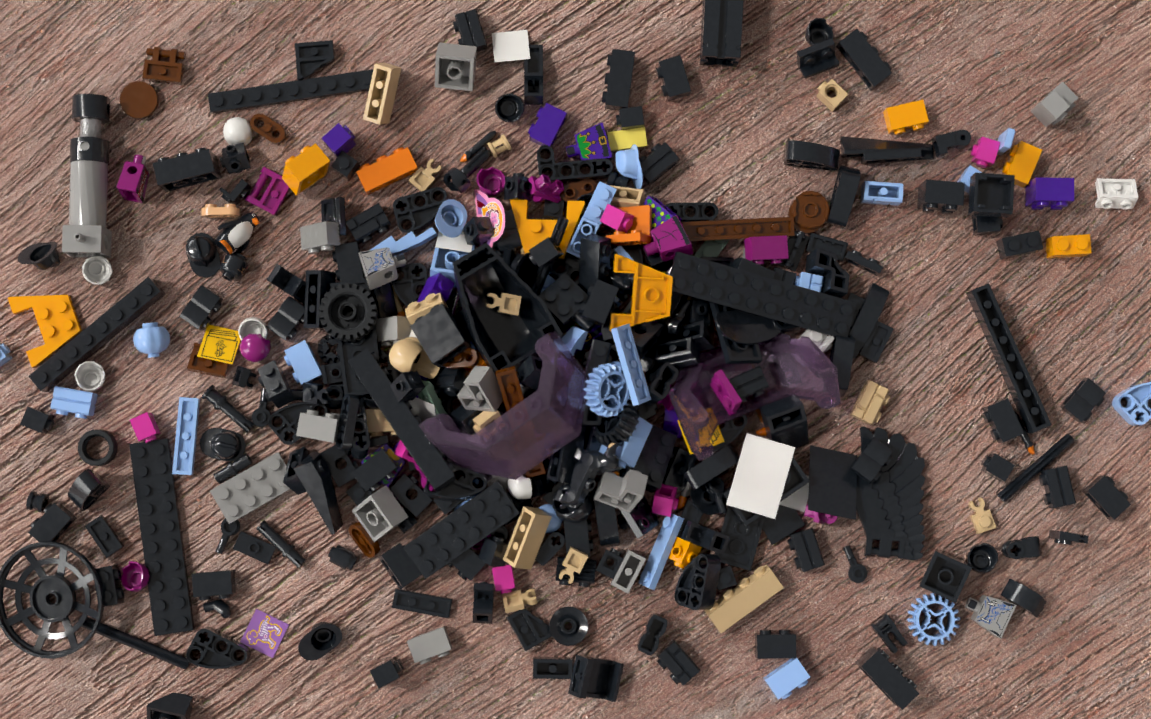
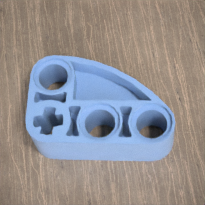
(1137, 402)

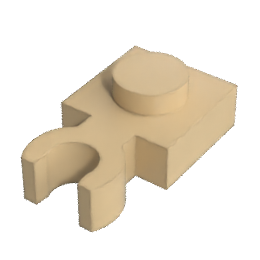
(423, 178)
(507, 303)
(982, 518)
(573, 562)
(516, 600)

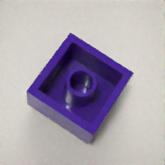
(1049, 192)

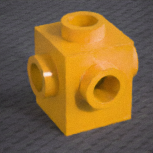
(683, 552)

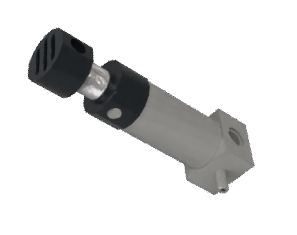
(88, 180)

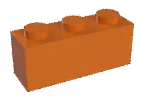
(387, 170)

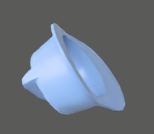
(629, 165)
(451, 218)

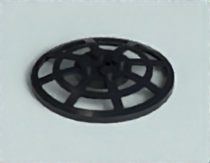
(41, 602)

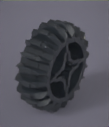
(617, 428)

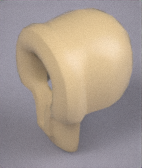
(404, 354)

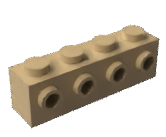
(744, 598)

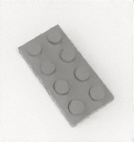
(251, 488)

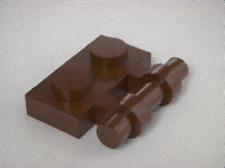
(164, 71)

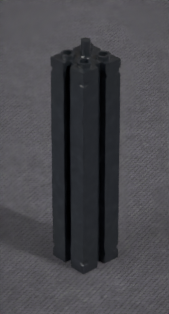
(721, 32)

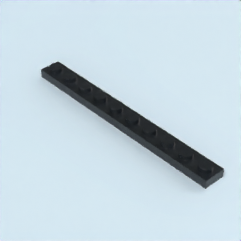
(290, 91)

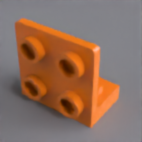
(640, 229)

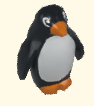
(236, 233)

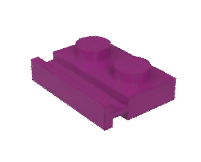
(725, 392)

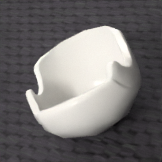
(237, 131)
(97, 270)
(252, 326)
(90, 376)
(520, 488)

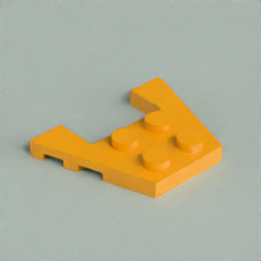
(535, 231)
(649, 296)
(55, 319)

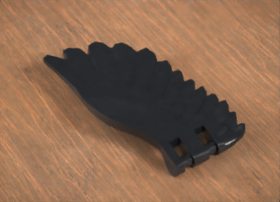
(891, 503)

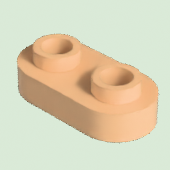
(227, 211)

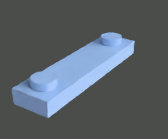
(631, 364)
(186, 436)
(660, 551)

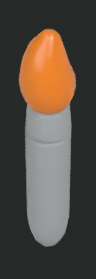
(683, 497)

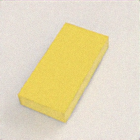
(625, 139)

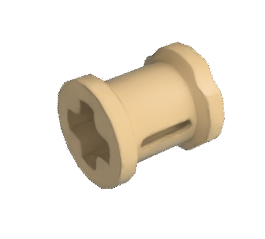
(492, 146)

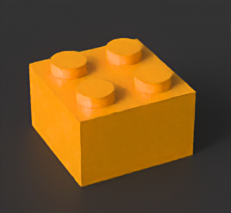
(305, 168)

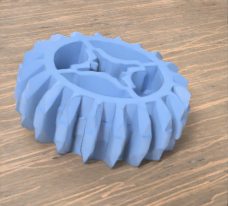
(601, 388)
(926, 624)

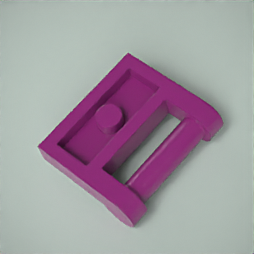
(273, 195)

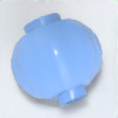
(151, 339)

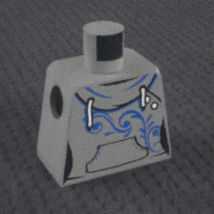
(380, 266)
(991, 614)

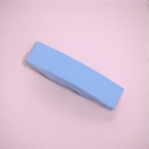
(407, 242)

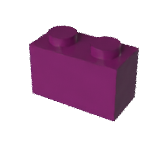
(766, 249)

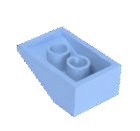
(443, 261)

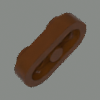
(268, 129)
(578, 189)
(461, 360)
(363, 540)

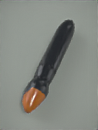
(478, 146)
(1026, 439)

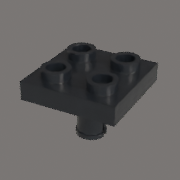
(639, 519)

